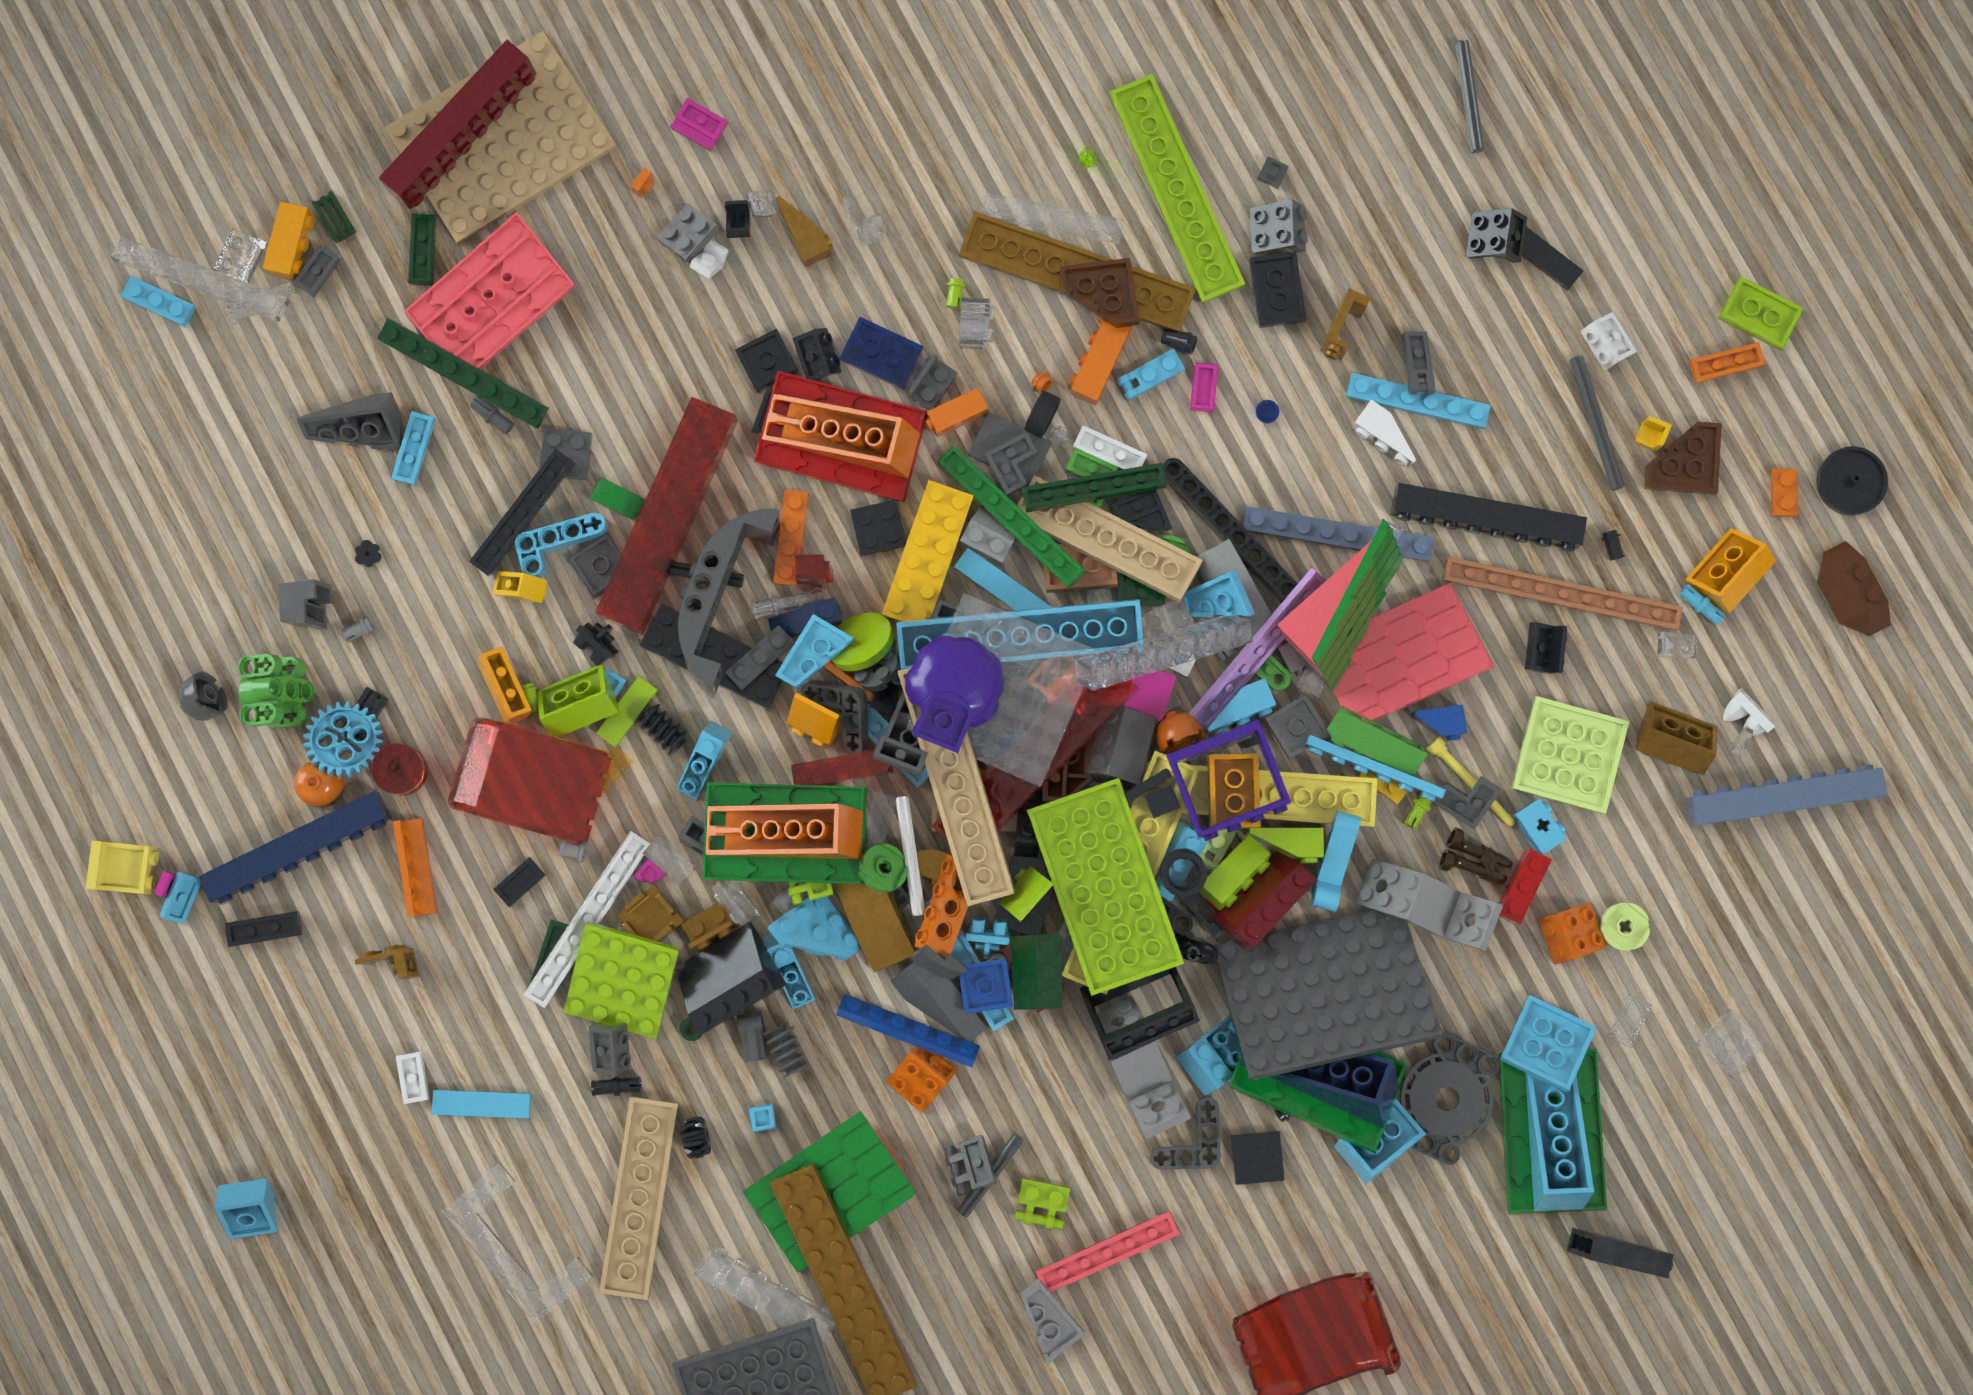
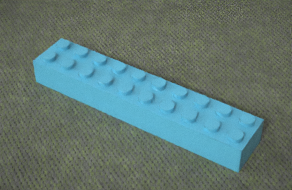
(1094, 625)

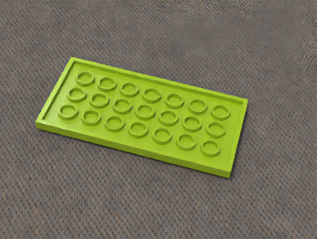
(1105, 886)

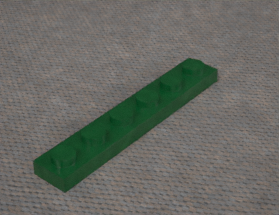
(1094, 487)

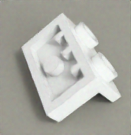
(1608, 341)

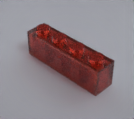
(839, 769)

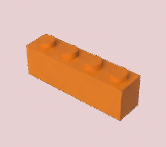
(1098, 362)

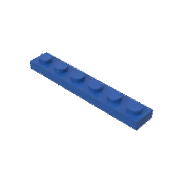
(908, 1030)

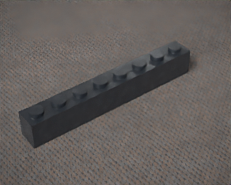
(1488, 516)

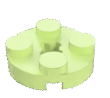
(1638, 924)

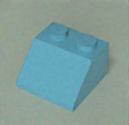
(247, 1208)

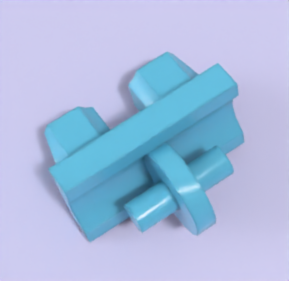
(988, 939)

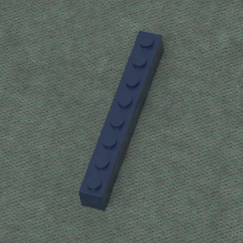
(295, 847)

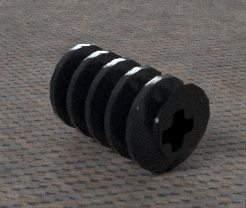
(663, 728)

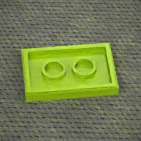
(1760, 313)

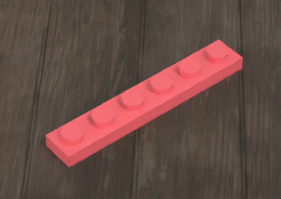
(1108, 1252)

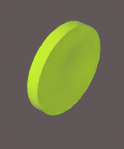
(872, 641)

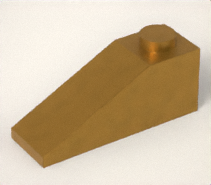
(807, 236)

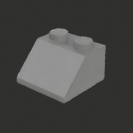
(988, 537)

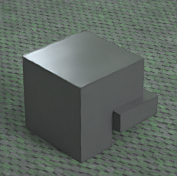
(304, 603)

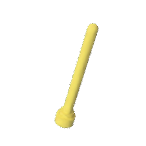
(1439, 749)

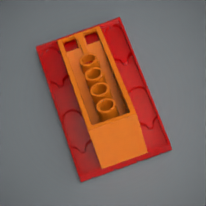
(840, 437)

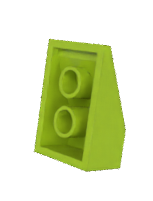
(1295, 843)
(1028, 891)

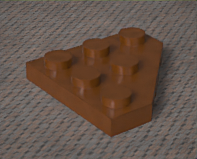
(1103, 289)
(1689, 462)

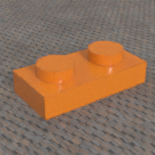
(1784, 493)

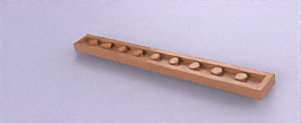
(1562, 593)

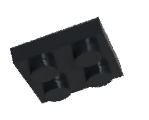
(878, 528)

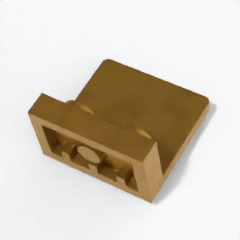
(708, 925)
(403, 964)

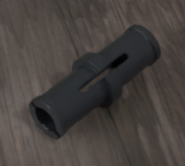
(616, 1086)

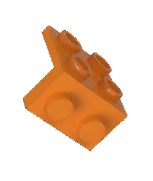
(1572, 933)

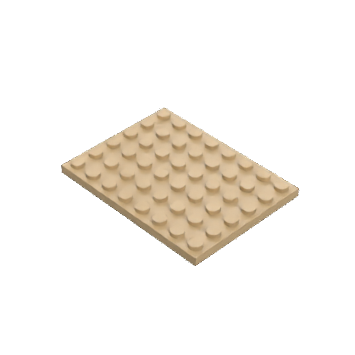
(522, 154)

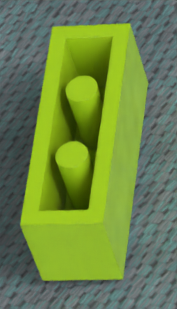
(1235, 873)

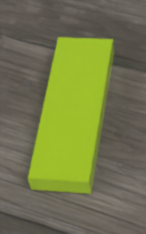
(629, 710)

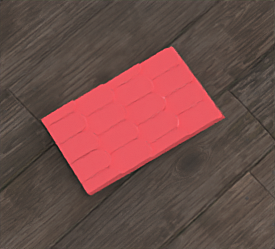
(491, 295)
(1412, 655)

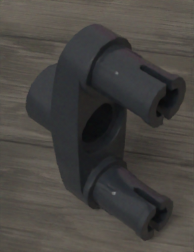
(1196, 949)

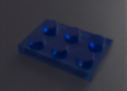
(881, 353)

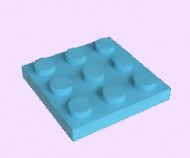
(1548, 1043)

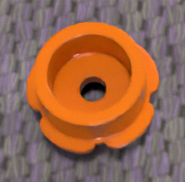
(1041, 382)

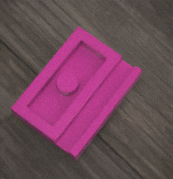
(699, 124)

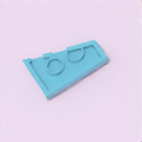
(1219, 597)
(812, 651)

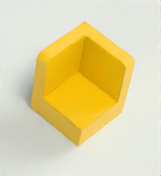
(1652, 433)

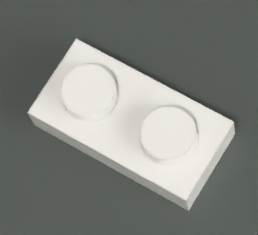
(412, 1077)

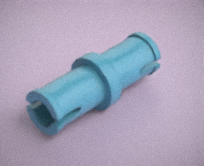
(1702, 604)

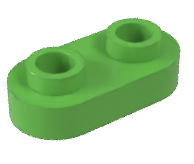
(1272, 668)

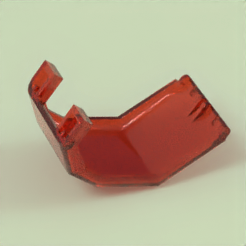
(529, 780)
(1316, 1336)

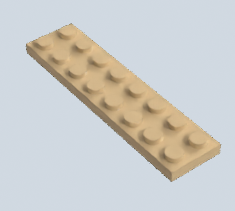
(1119, 545)
(639, 1198)

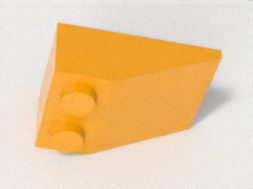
(813, 720)

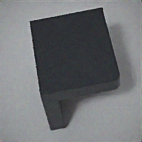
(1162, 801)

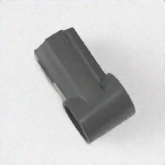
(751, 1030)

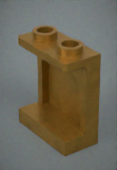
(1354, 304)

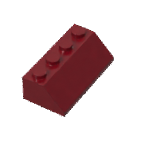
(1265, 901)

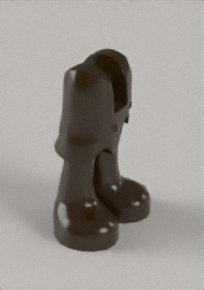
(1486, 857)

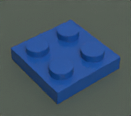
(986, 986)

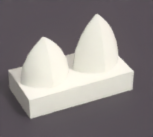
(1741, 706)

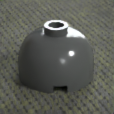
(201, 697)

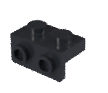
(1546, 648)

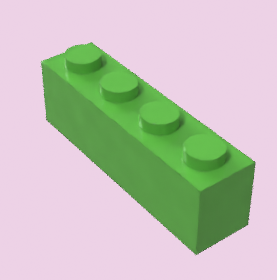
(1376, 741)

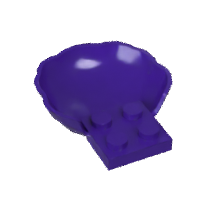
(955, 687)

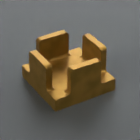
(650, 915)

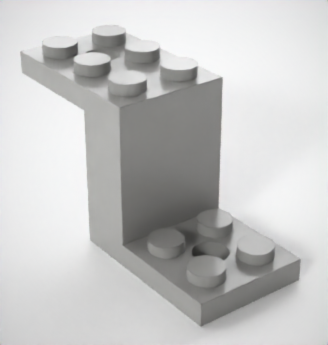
(1429, 904)
(1144, 1075)

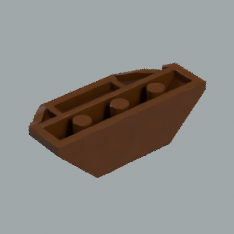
(1853, 590)
(1071, 776)

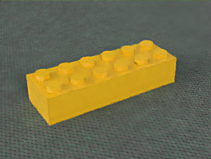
(927, 553)

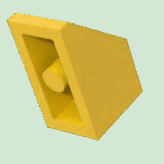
(520, 586)

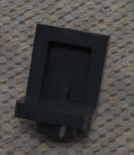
(738, 219)

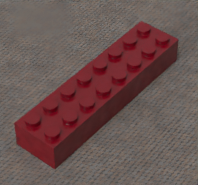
(458, 125)

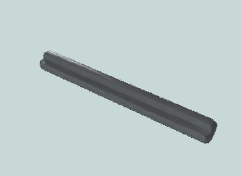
(1469, 96)

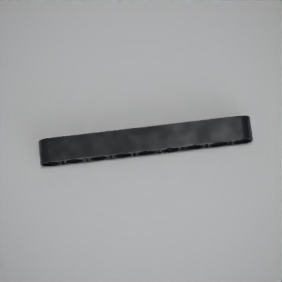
(1234, 527)

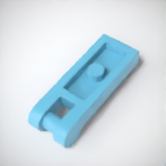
(1151, 374)

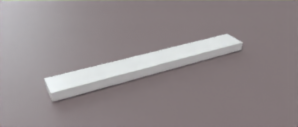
(592, 910)

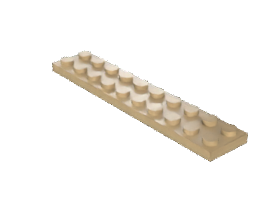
(965, 817)

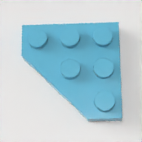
(816, 929)

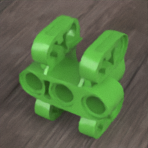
(274, 691)

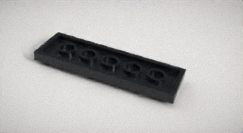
(663, 640)

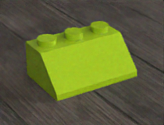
(576, 701)

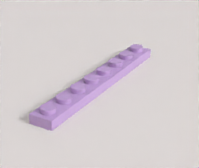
(1253, 654)

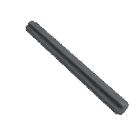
(1597, 423)

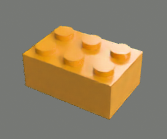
(1232, 787)

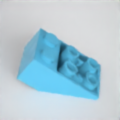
(1212, 1057)

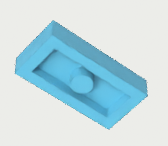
(180, 897)

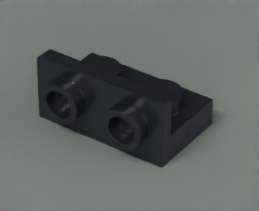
(817, 354)

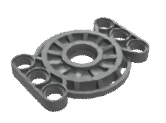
(1464, 1079)

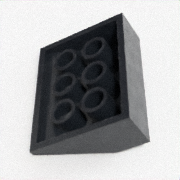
(727, 978)

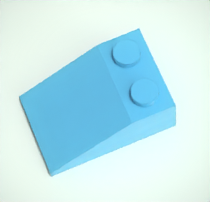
(1398, 1137)

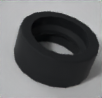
(1042, 414)
(1189, 890)

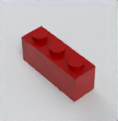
(1523, 885)

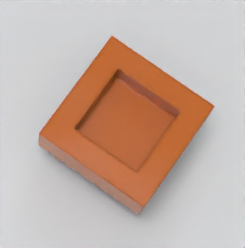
(643, 183)

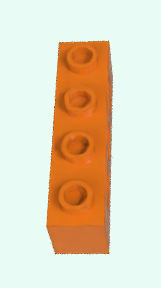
(936, 914)

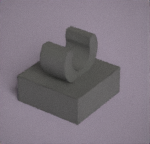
(1272, 172)

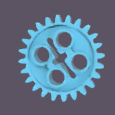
(329, 756)

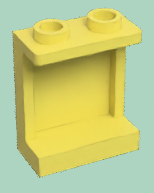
(122, 867)

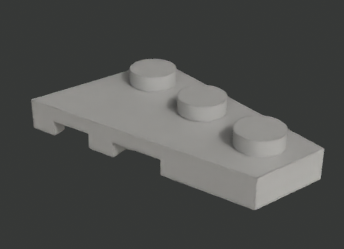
(1050, 1320)

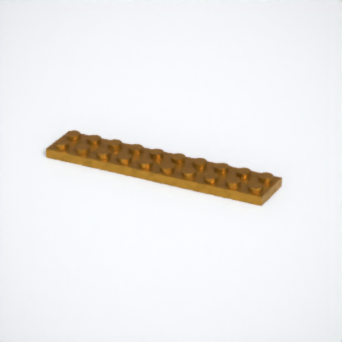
(1039, 261)
(843, 1282)

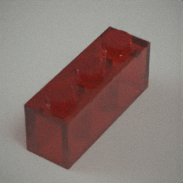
(813, 571)

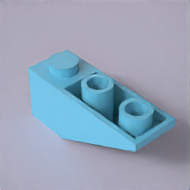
(1249, 701)
(703, 759)
(789, 966)

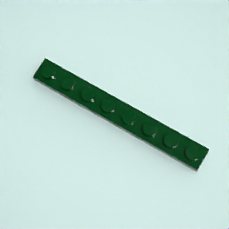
(463, 373)

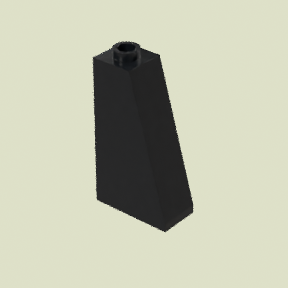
(1620, 1253)

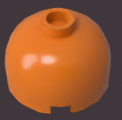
(1177, 731)
(316, 787)

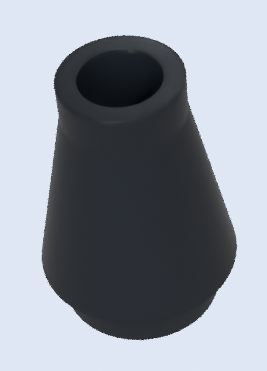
(1180, 341)

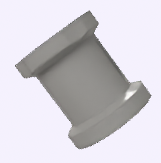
(573, 850)

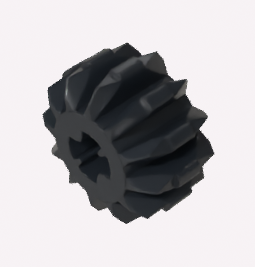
(695, 1137)

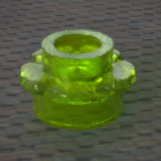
(1087, 157)

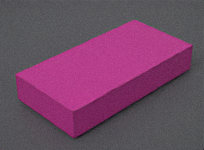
(1204, 387)

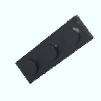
(263, 929)

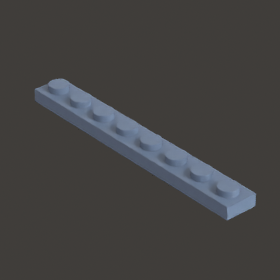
(1329, 532)

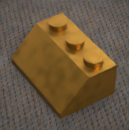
(1677, 738)

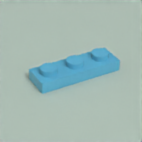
(158, 301)
(413, 448)

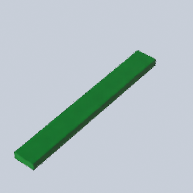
(1011, 517)

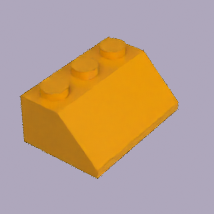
(1731, 569)

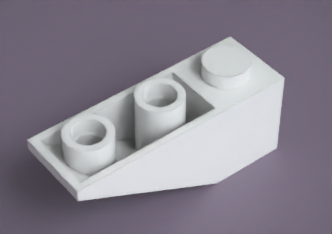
(1380, 427)

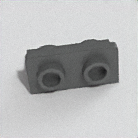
(931, 383)
(609, 1048)

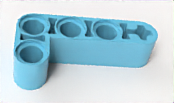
(562, 540)
(1332, 866)

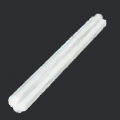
(910, 855)

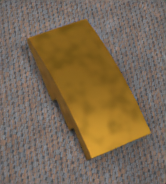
(877, 925)

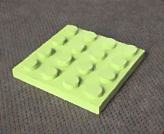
(1570, 755)

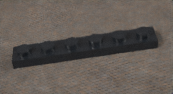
(522, 512)

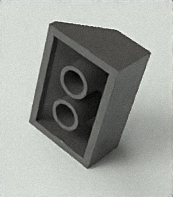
(1122, 748)

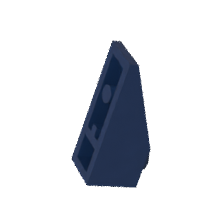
(795, 620)

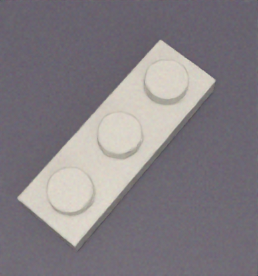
(1109, 449)

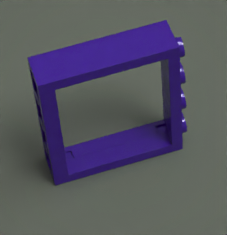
(1216, 742)

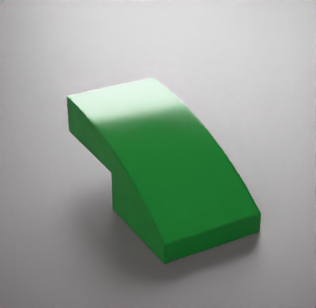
(616, 498)

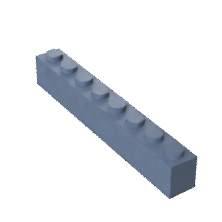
(1787, 796)

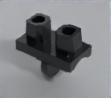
(599, 639)

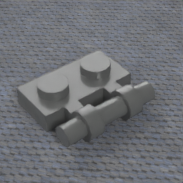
(977, 1164)

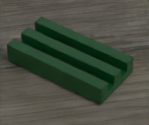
(324, 201)

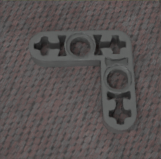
(845, 703)
(1196, 1151)

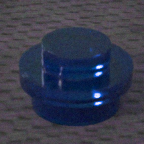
(1267, 411)

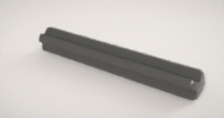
(998, 1165)

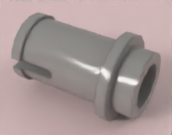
(358, 629)

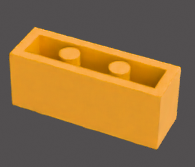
(288, 241)
(504, 686)

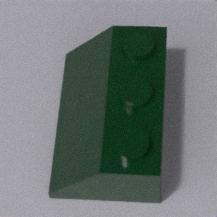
(1036, 972)

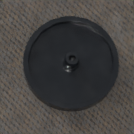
(1852, 481)

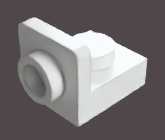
(710, 259)

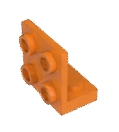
(921, 1077)

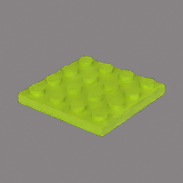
(621, 979)

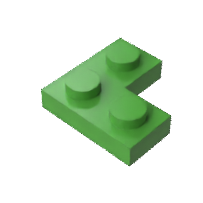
(1085, 464)

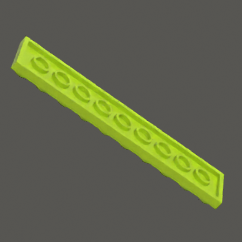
(1177, 189)

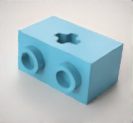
(1528, 820)

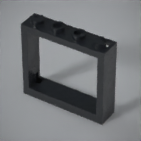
(1146, 1029)

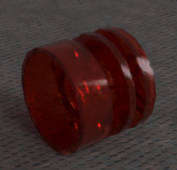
(387, 763)

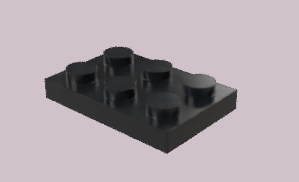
(1277, 289)

